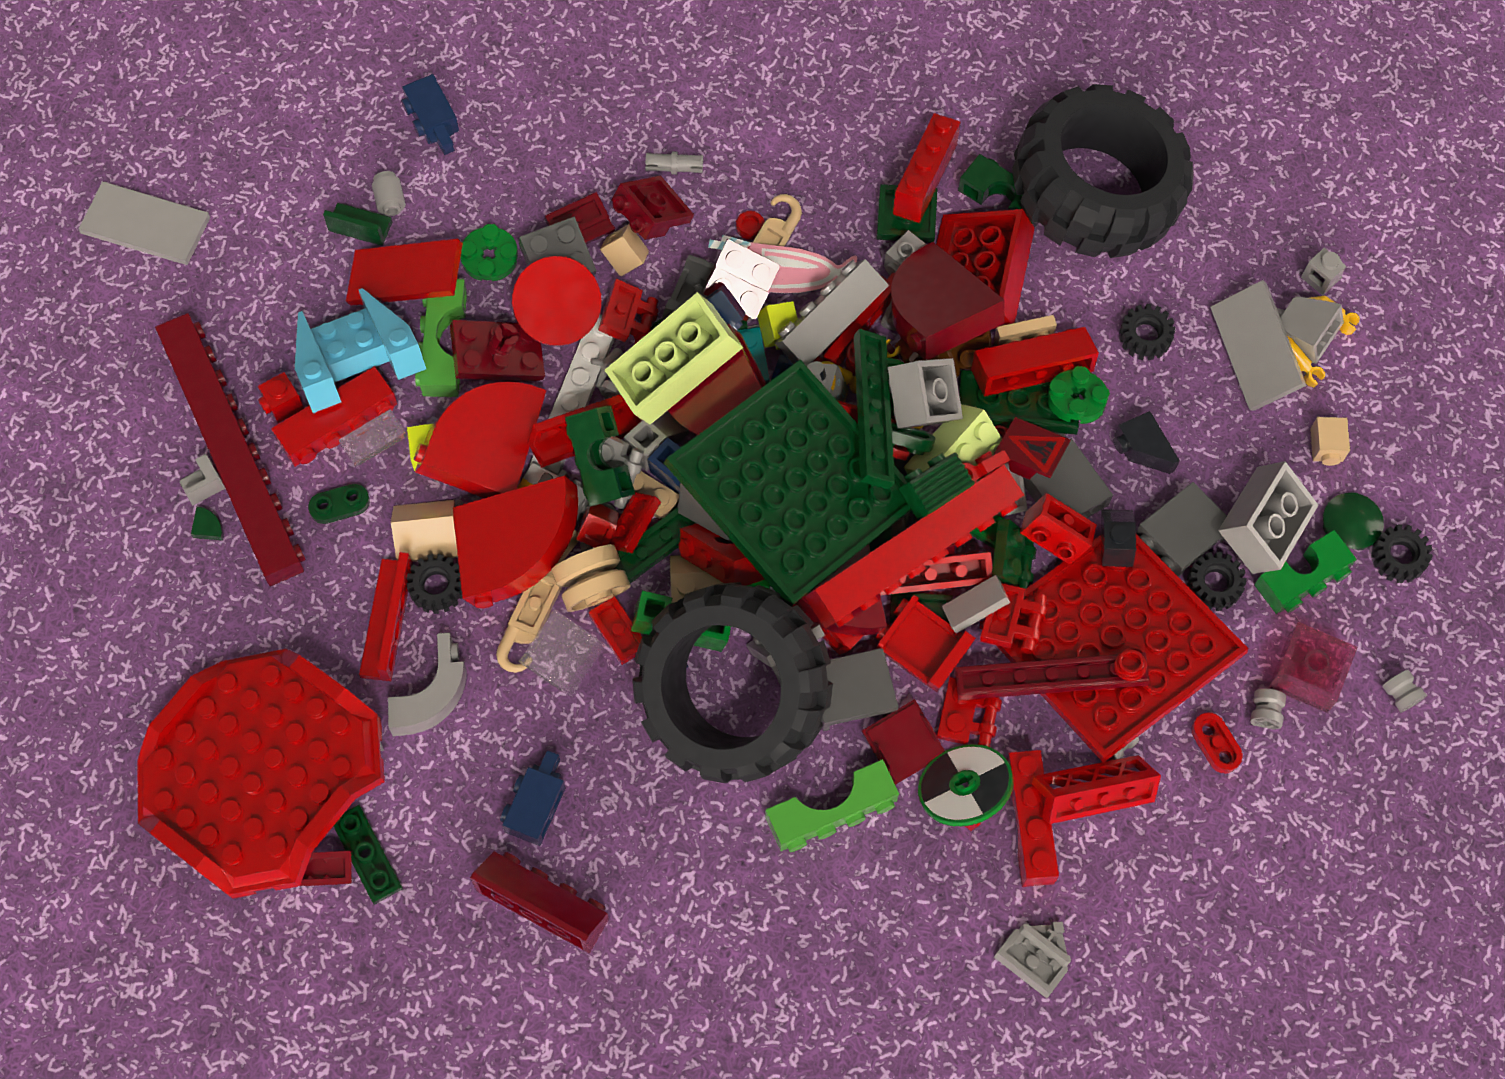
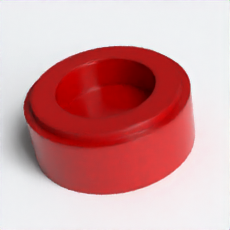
(749, 224)

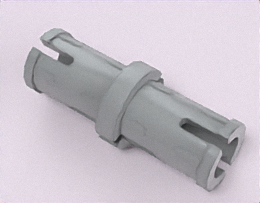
(674, 163)

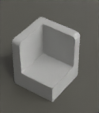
(203, 482)

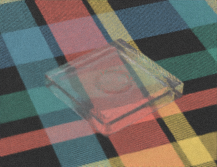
(562, 653)

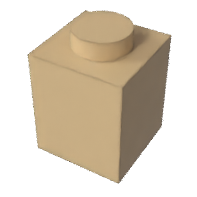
(1330, 440)

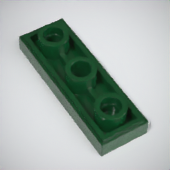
(375, 869)

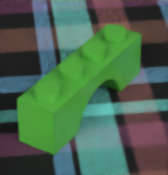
(439, 375)
(795, 823)

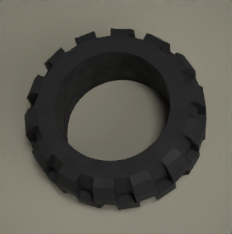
(1128, 132)
(666, 697)

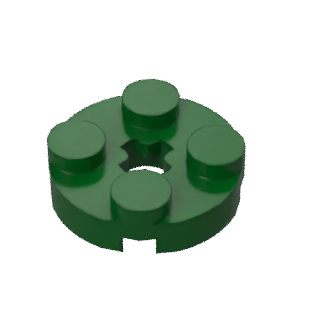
(489, 238)
(1081, 382)

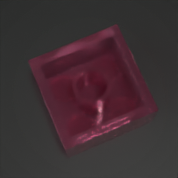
(1313, 667)

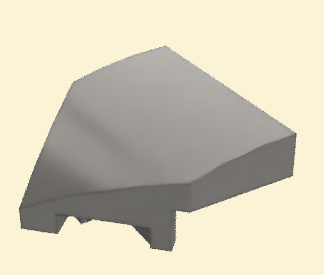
(1036, 955)

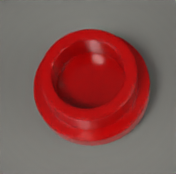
(1130, 665)

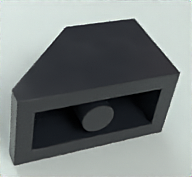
(1145, 444)
(1118, 537)

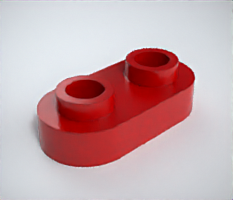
(1219, 742)

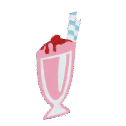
(799, 268)

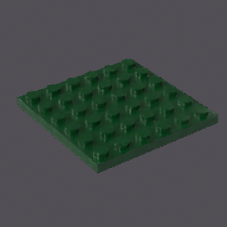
(788, 483)

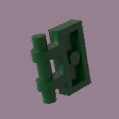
(1013, 555)

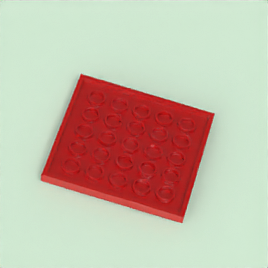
(1118, 610)

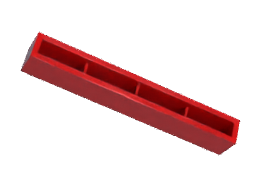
(913, 547)

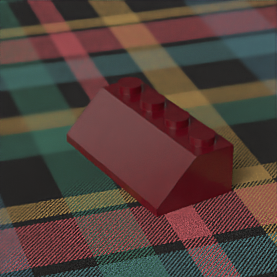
(540, 900)

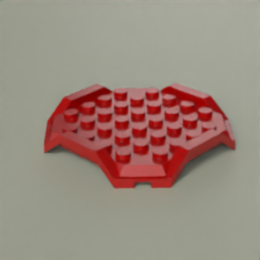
(255, 768)

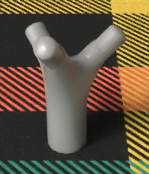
(604, 363)

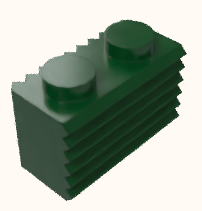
(936, 485)

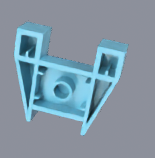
(351, 347)

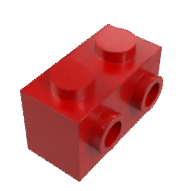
(1058, 528)

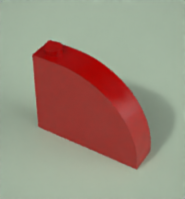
(482, 438)
(513, 539)

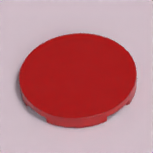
(556, 301)

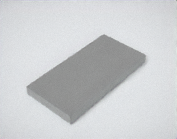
(144, 223)
(1258, 346)

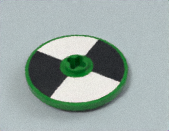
(988, 789)

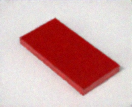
(405, 271)

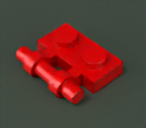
(621, 310)
(1003, 625)
(957, 717)

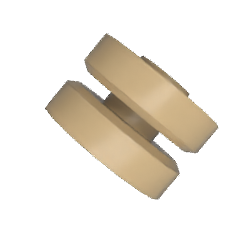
(590, 578)

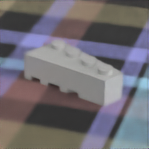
(831, 312)

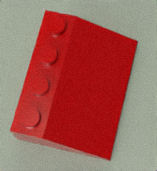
(993, 249)

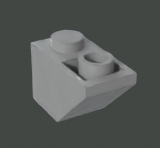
(650, 437)

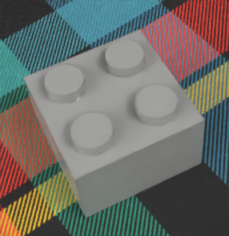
(925, 393)

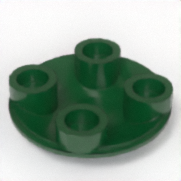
(1354, 519)

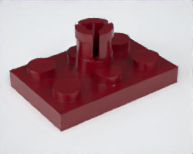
(495, 351)

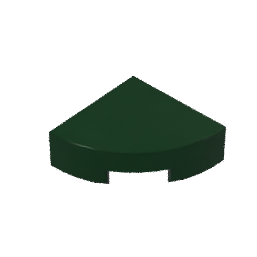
(206, 525)

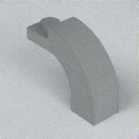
(431, 706)

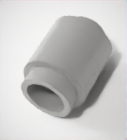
(388, 193)

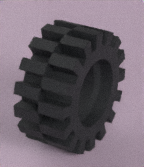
(1150, 317)
(1413, 542)
(431, 567)
(1229, 570)

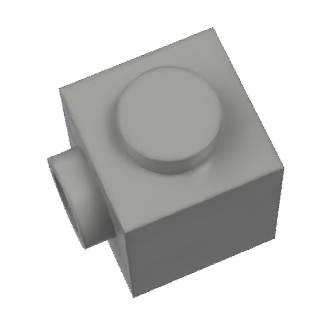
(901, 250)

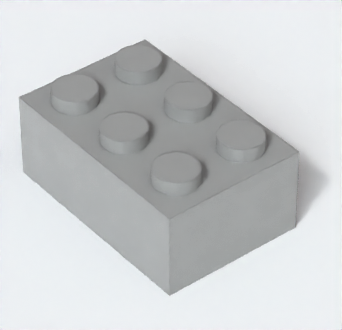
(1268, 517)

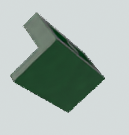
(358, 223)

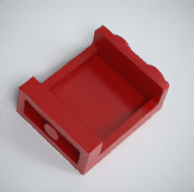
(923, 643)

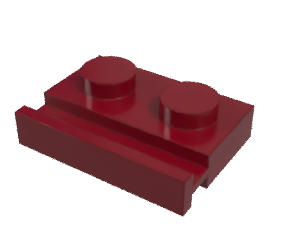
(590, 217)

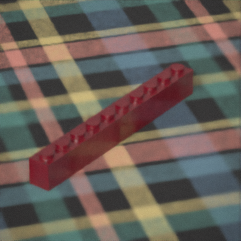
(230, 451)

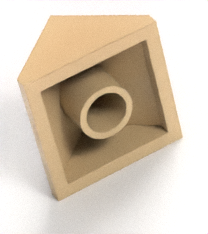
(424, 530)

